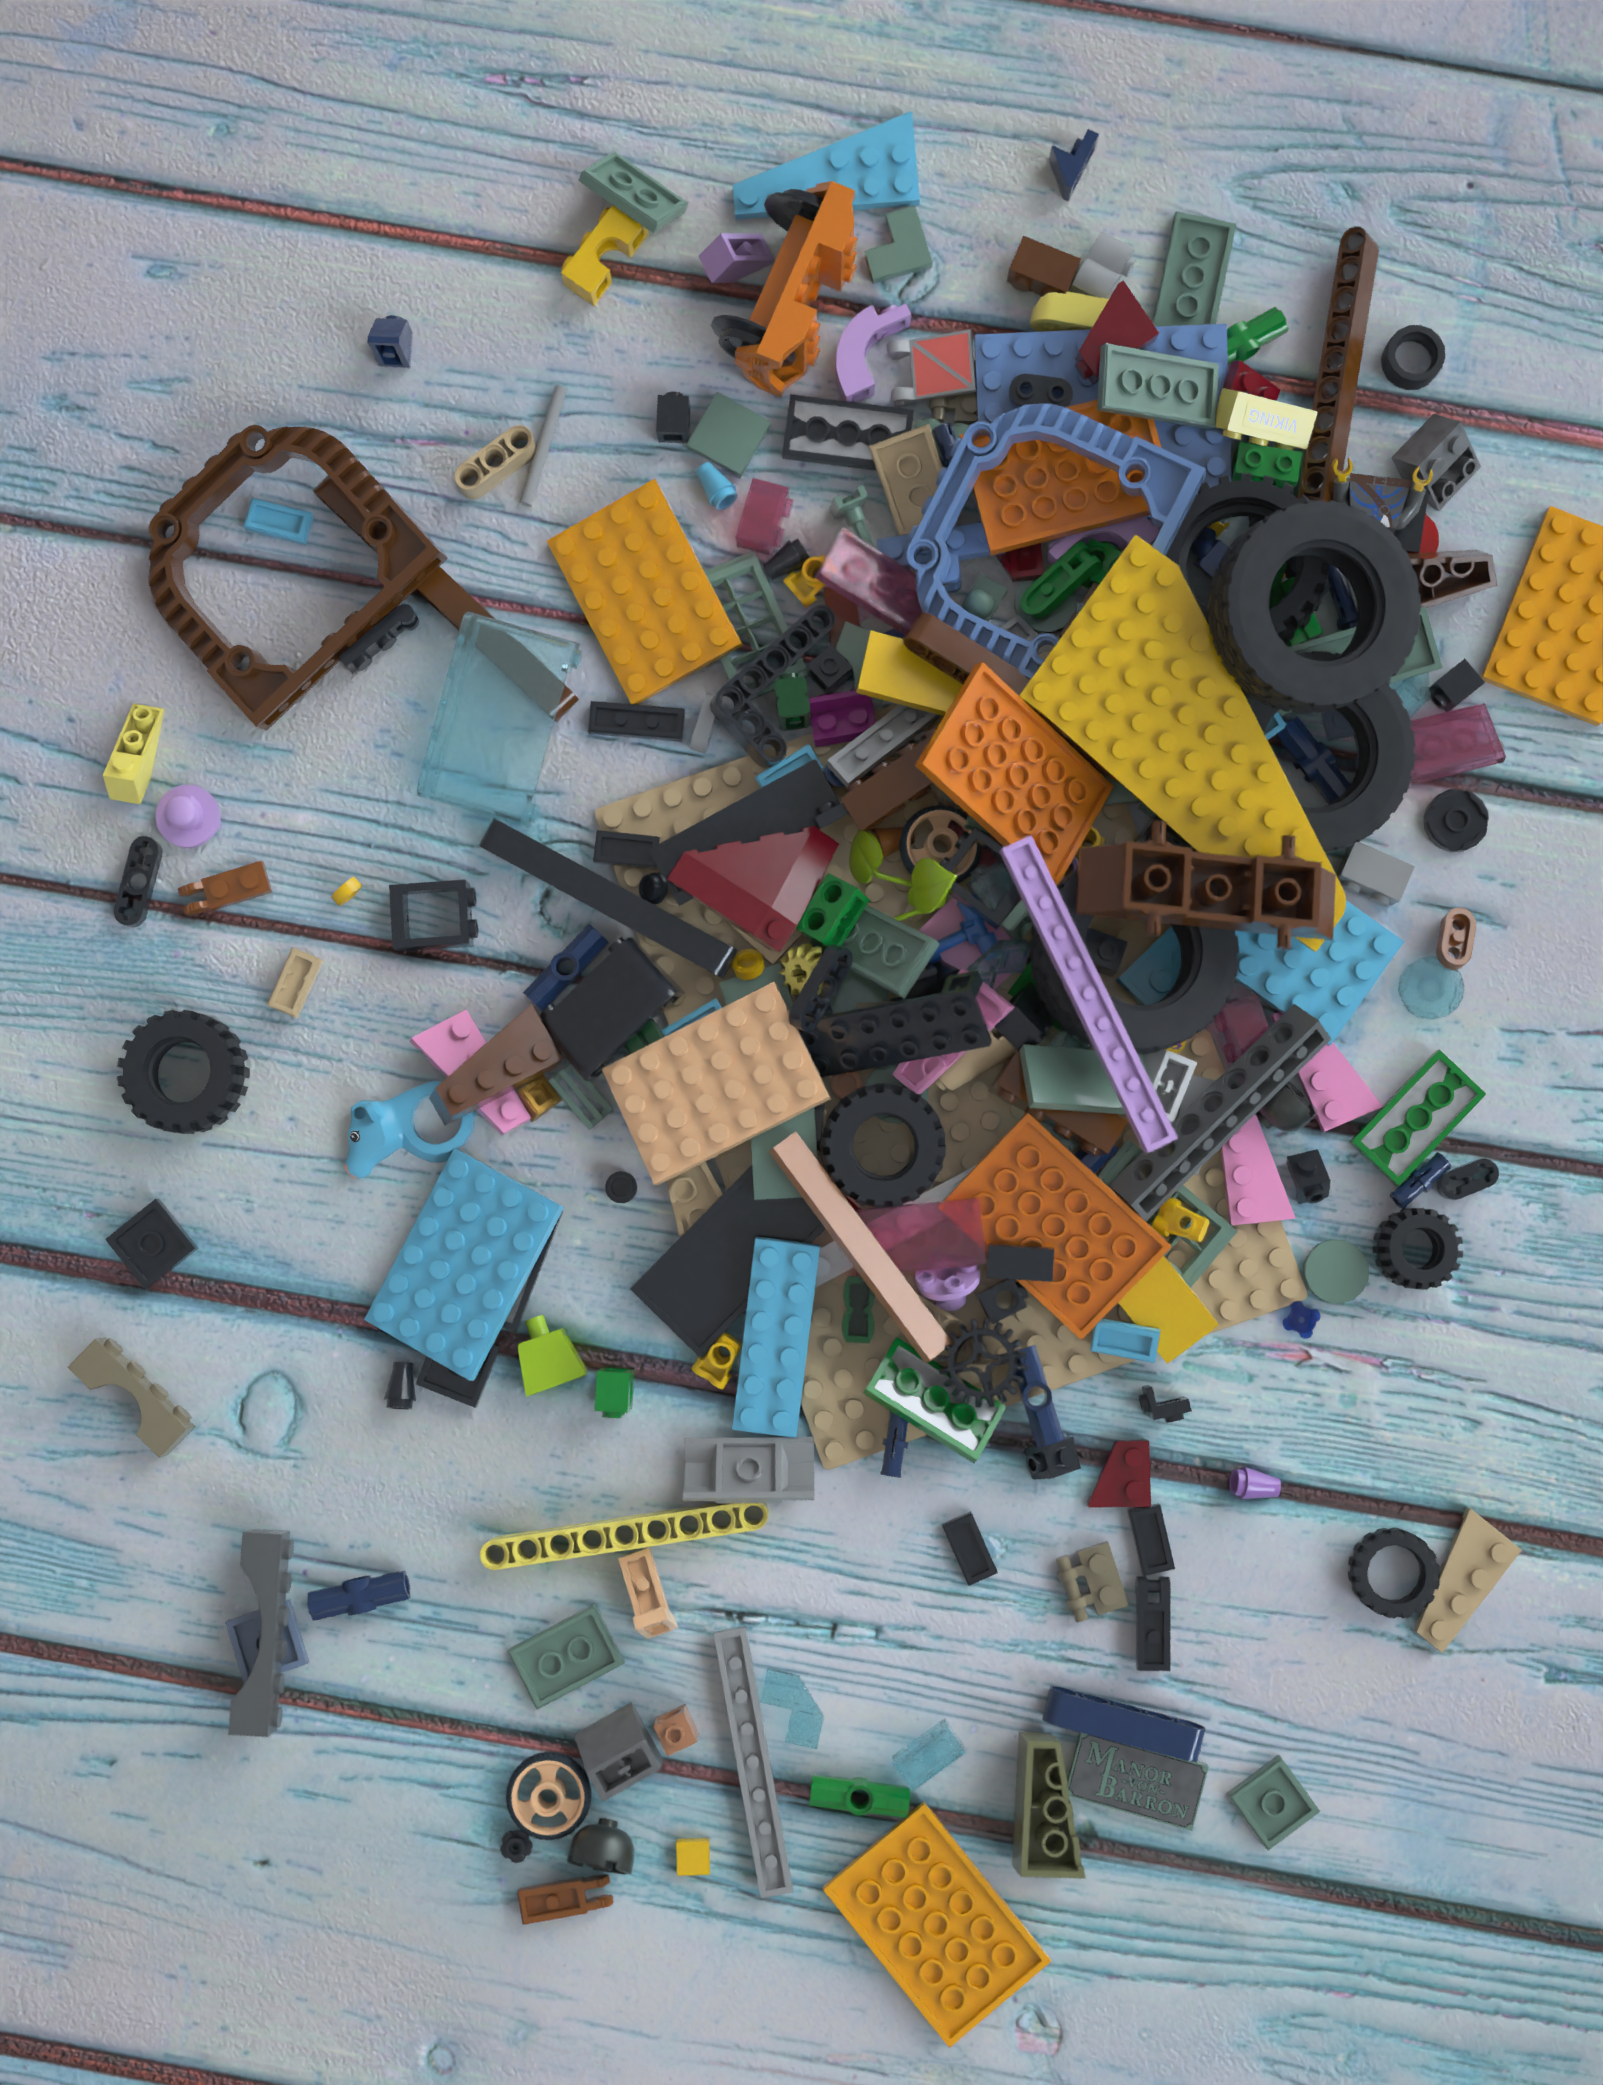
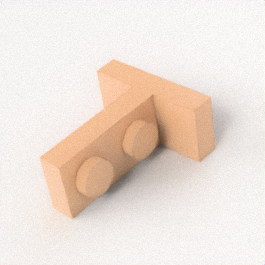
(646, 1594)

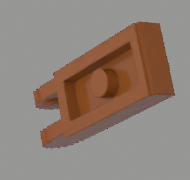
(228, 888)
(562, 1898)

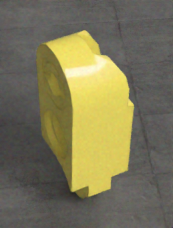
(1066, 312)

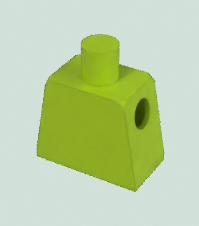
(548, 1358)

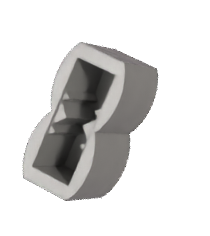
(1104, 267)

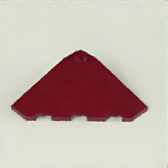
(758, 883)

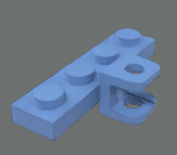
(963, 544)

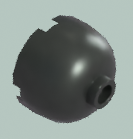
(1286, 1110)
(602, 1848)

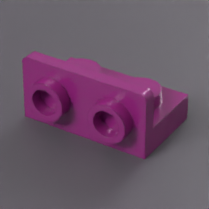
(840, 717)

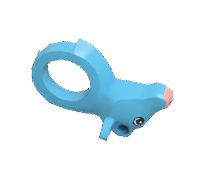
(385, 1126)

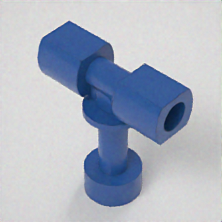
(972, 930)

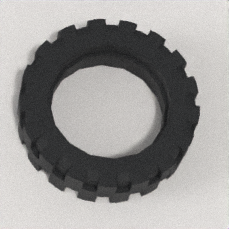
(1427, 1579)

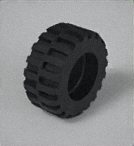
(143, 1063)
(895, 1188)

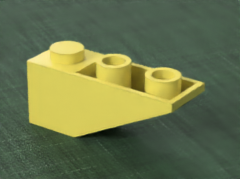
(134, 755)

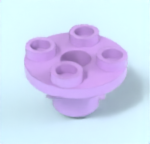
(188, 816)
(948, 1285)

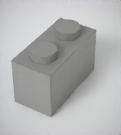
(1374, 874)

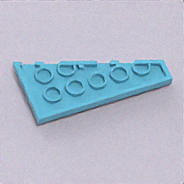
(873, 163)

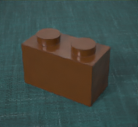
(1042, 268)

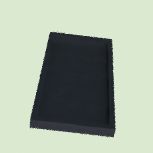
(707, 1272)

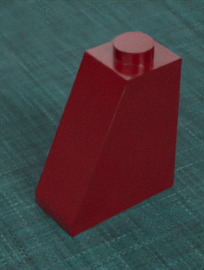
(1120, 324)

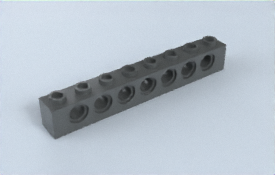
(1222, 1111)

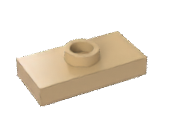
(295, 982)

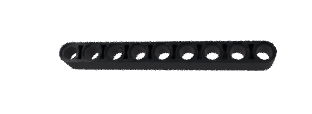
(608, 898)

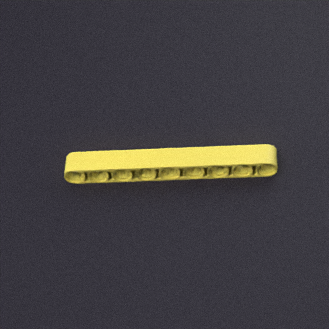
(611, 1542)

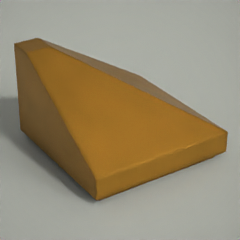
(538, 1097)

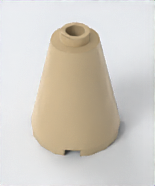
(976, 1062)

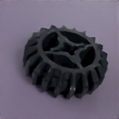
(980, 1348)

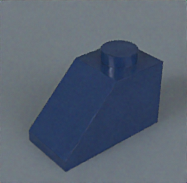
(391, 341)

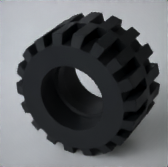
(1443, 1248)

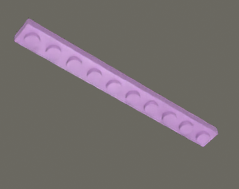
(1088, 994)

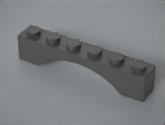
(265, 1562)

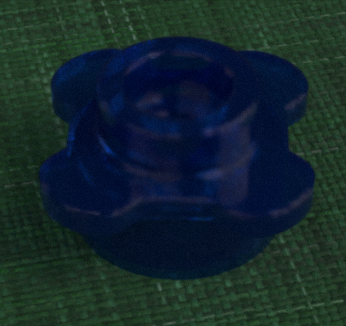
(1310, 1317)

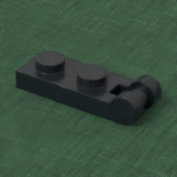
(379, 638)
(1153, 1625)

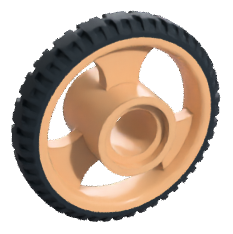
(939, 817)
(574, 1809)

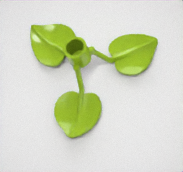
(929, 879)

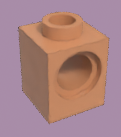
(676, 1730)

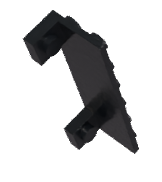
(784, 805)
(901, 1029)

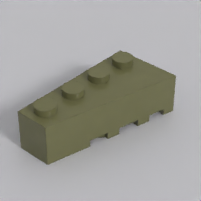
(1043, 1817)

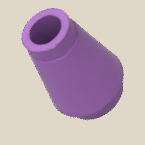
(1253, 1484)

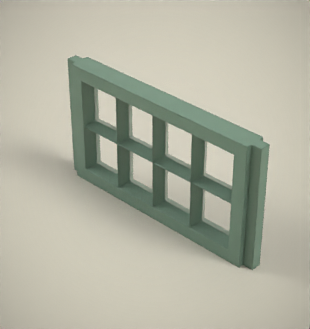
(735, 568)
(1214, 1243)

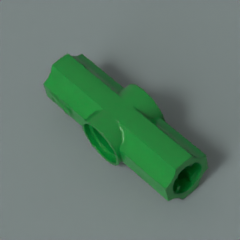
(1247, 338)
(882, 1798)

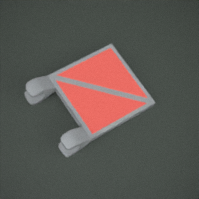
(939, 366)

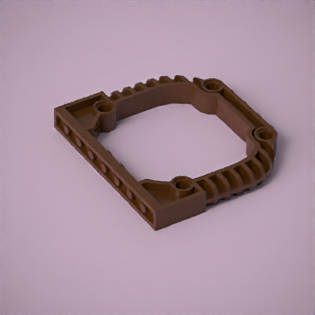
(404, 563)

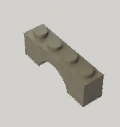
(161, 1422)

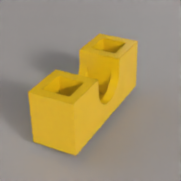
(583, 271)

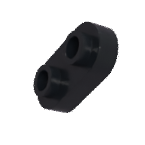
(1040, 390)

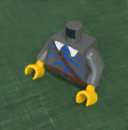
(1385, 498)

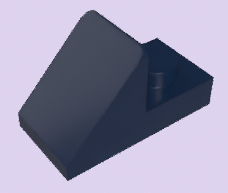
(1070, 166)

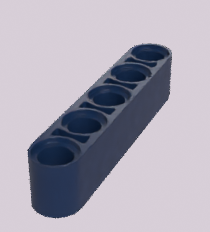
(1123, 1723)

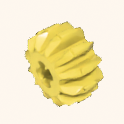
(799, 966)

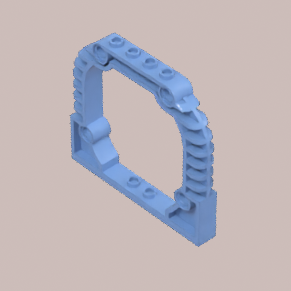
(1167, 489)

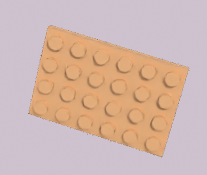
(715, 1083)

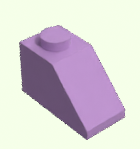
(735, 257)

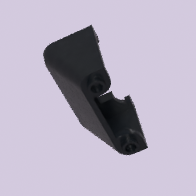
(609, 1007)

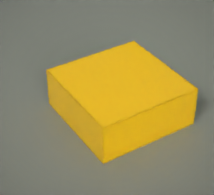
(693, 1856)

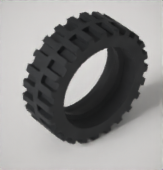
(1258, 501)

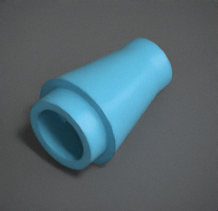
(717, 487)

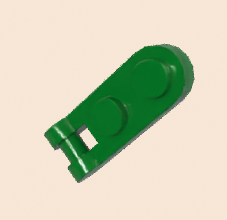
(1060, 581)

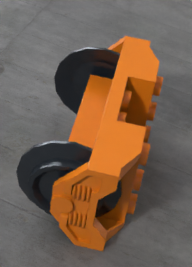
(818, 250)

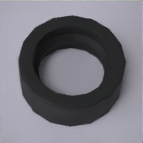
(1420, 335)

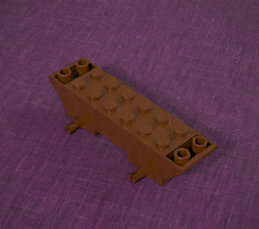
(1207, 889)

